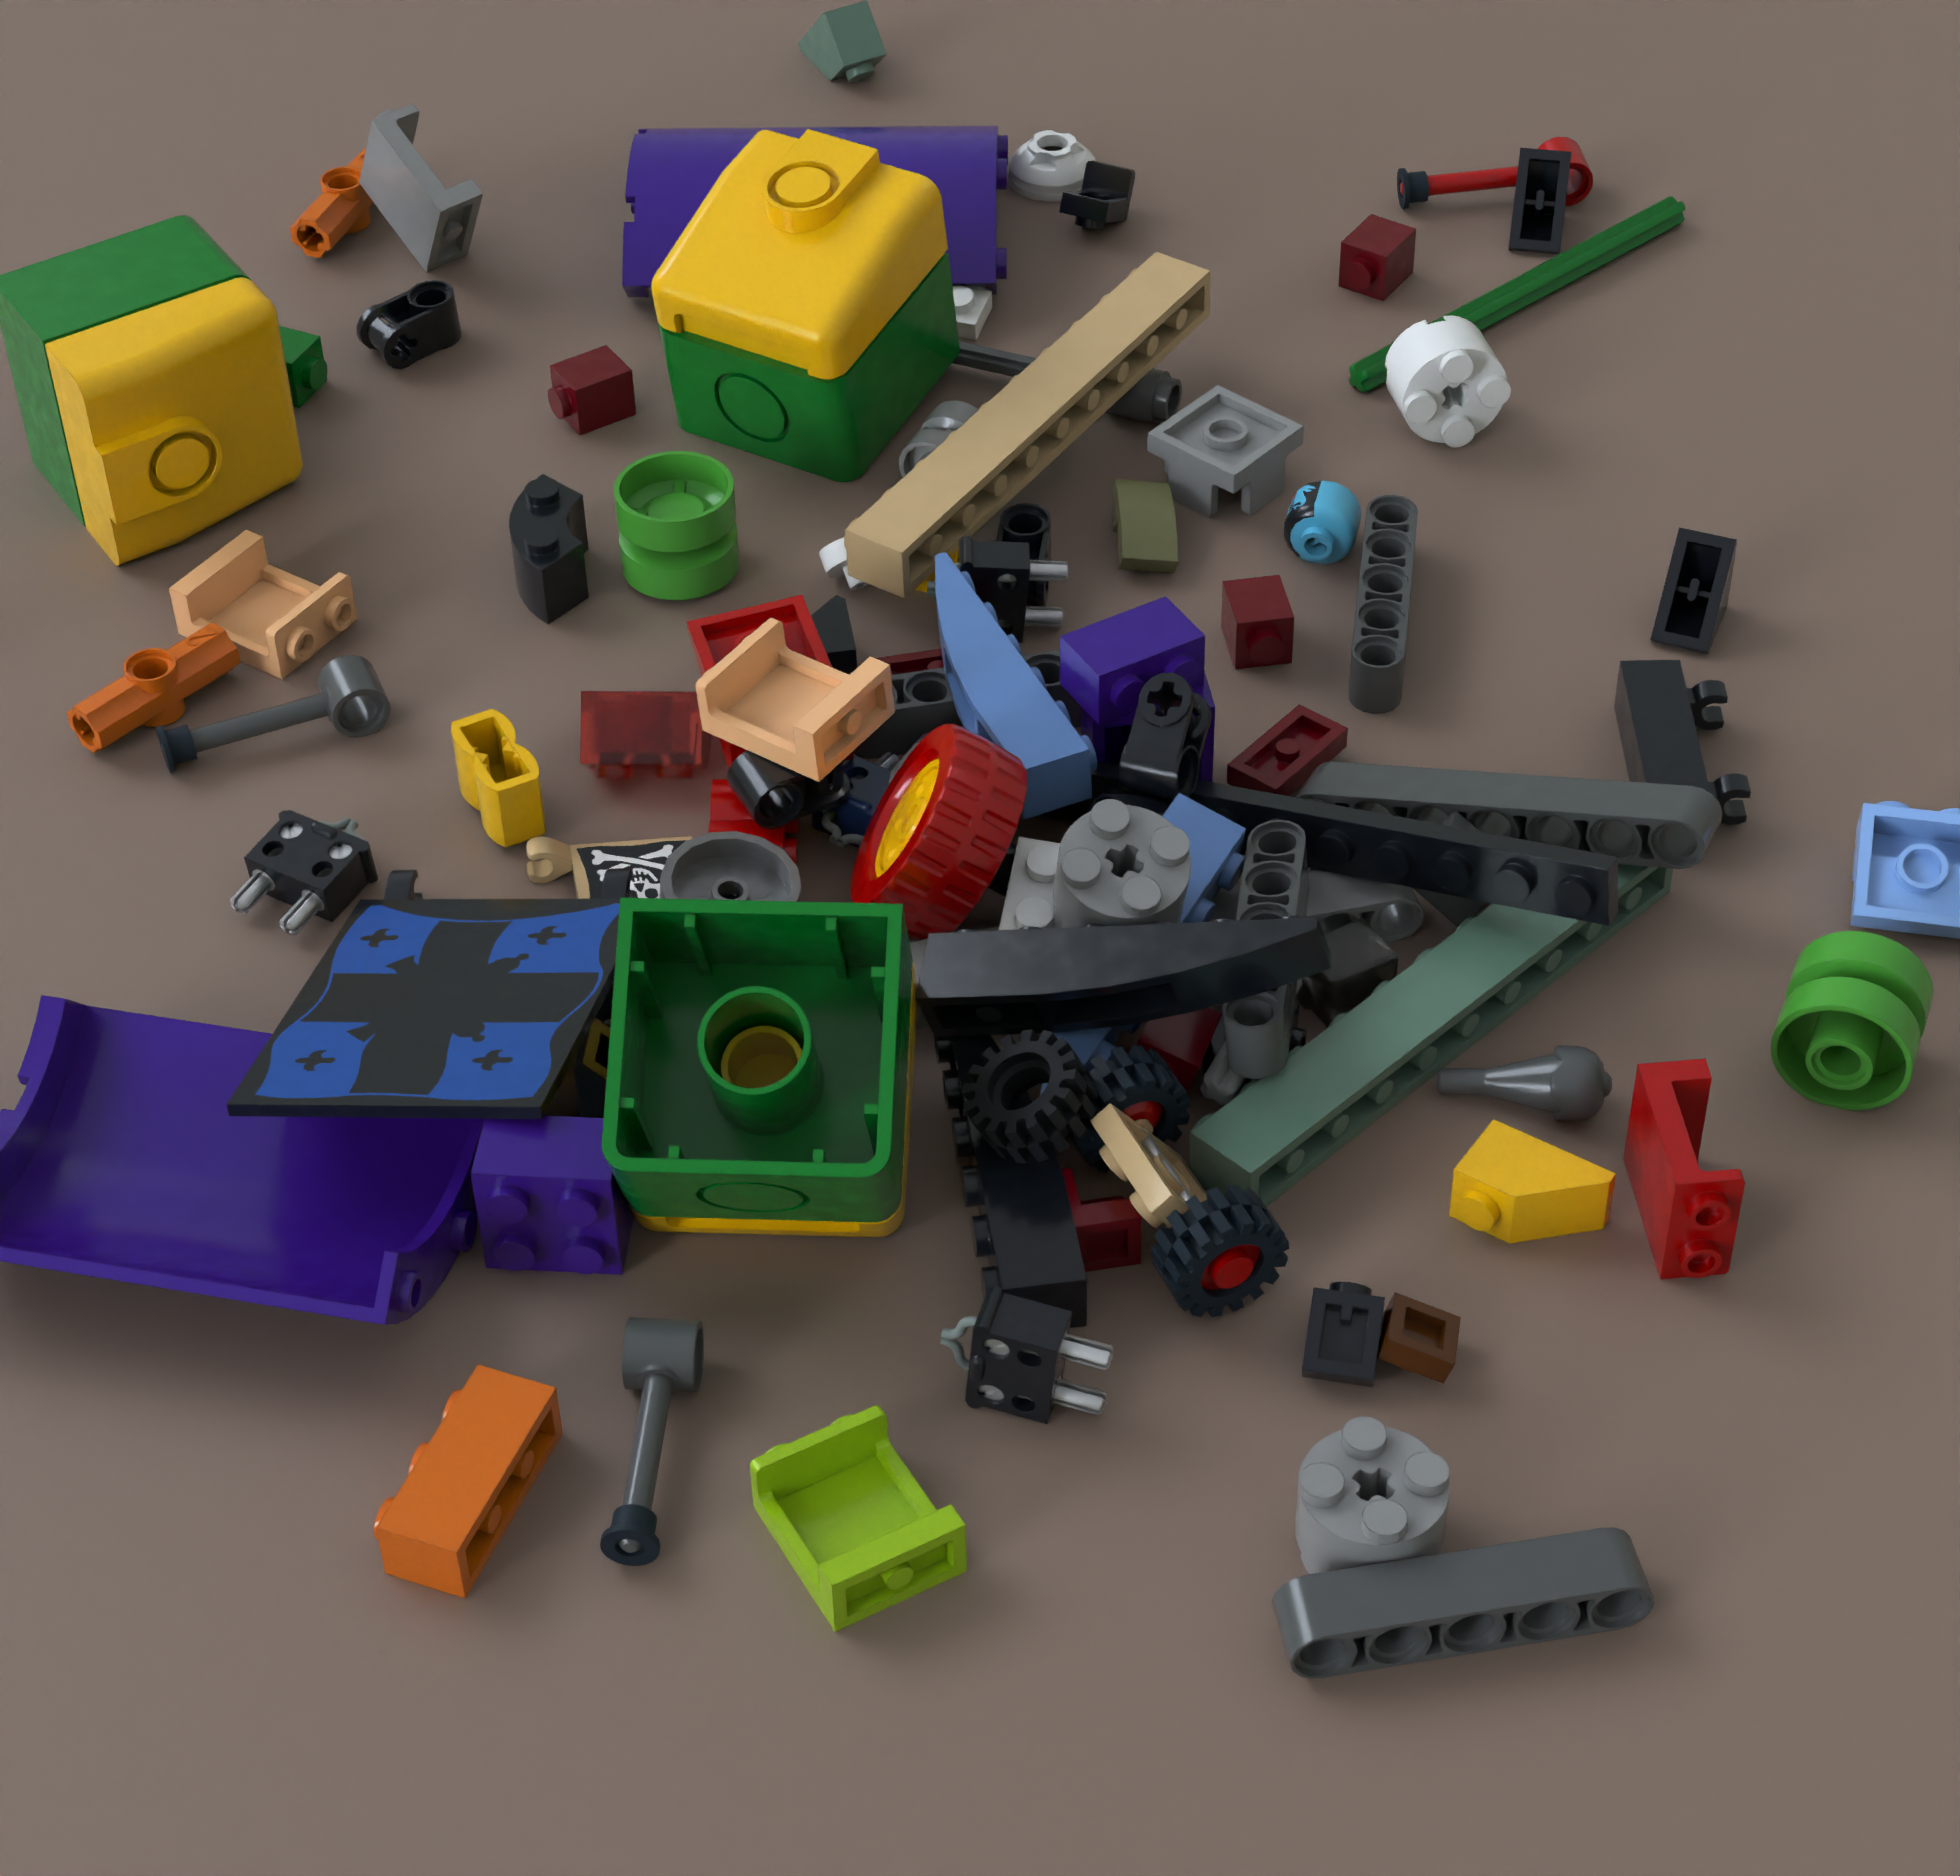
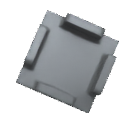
(1225, 445)

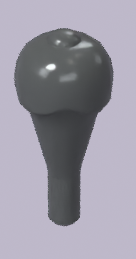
(1562, 1083)

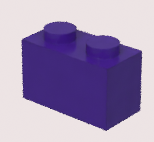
(1117, 656)

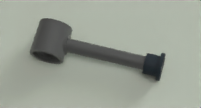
(347, 695)
(660, 1360)

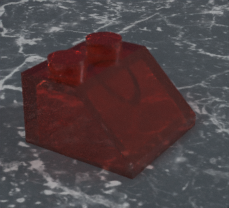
(642, 732)

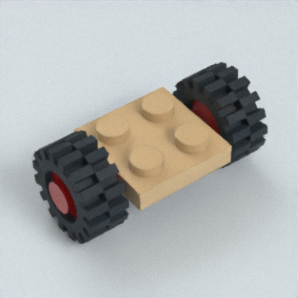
(1213, 1242)

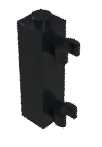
(1660, 734)

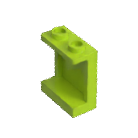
(855, 1519)

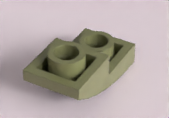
(1145, 526)

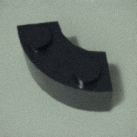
(549, 548)

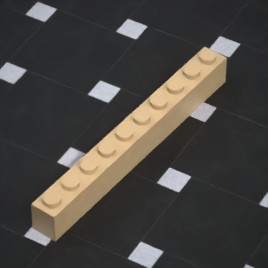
(1026, 425)

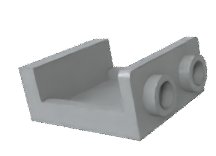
(424, 214)

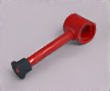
(1418, 186)

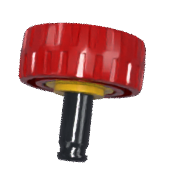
(943, 831)

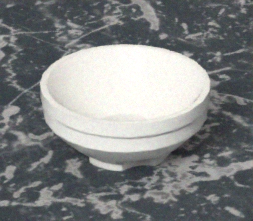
(1048, 166)

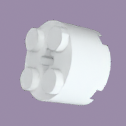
(1446, 380)

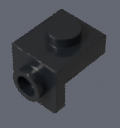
(1103, 195)

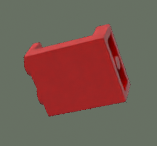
(1683, 1209)

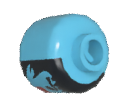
(1326, 519)

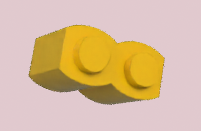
(498, 777)

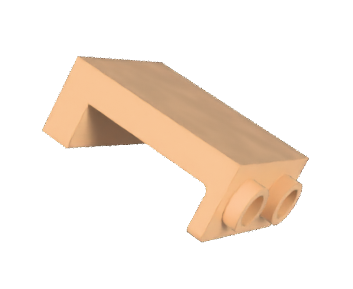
(265, 610)
(792, 704)

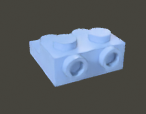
(1907, 870)

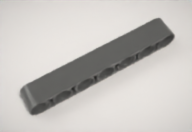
(1614, 818)

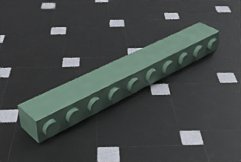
(1399, 1040)

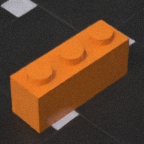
(468, 1480)

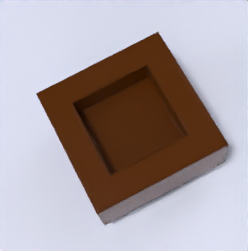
(1419, 1338)

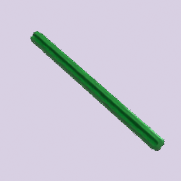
(1543, 279)

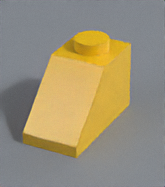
(1528, 1188)

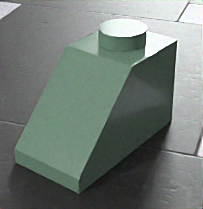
(844, 43)

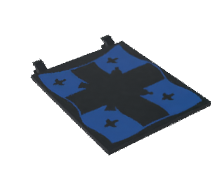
(441, 1008)

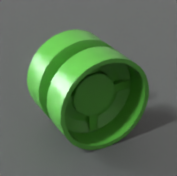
(677, 525)
(1852, 1020)

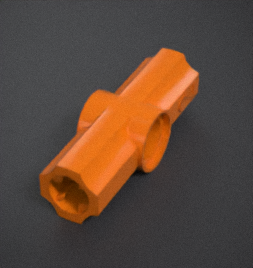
(336, 212)
(153, 687)

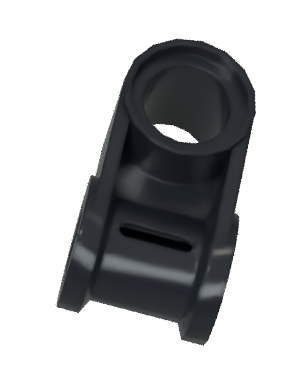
(418, 325)
(1029, 525)
(1166, 740)
(781, 795)

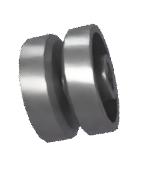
(730, 868)

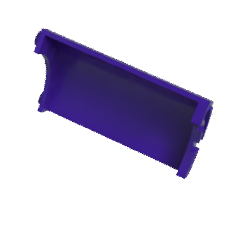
(678, 166)
(145, 1179)

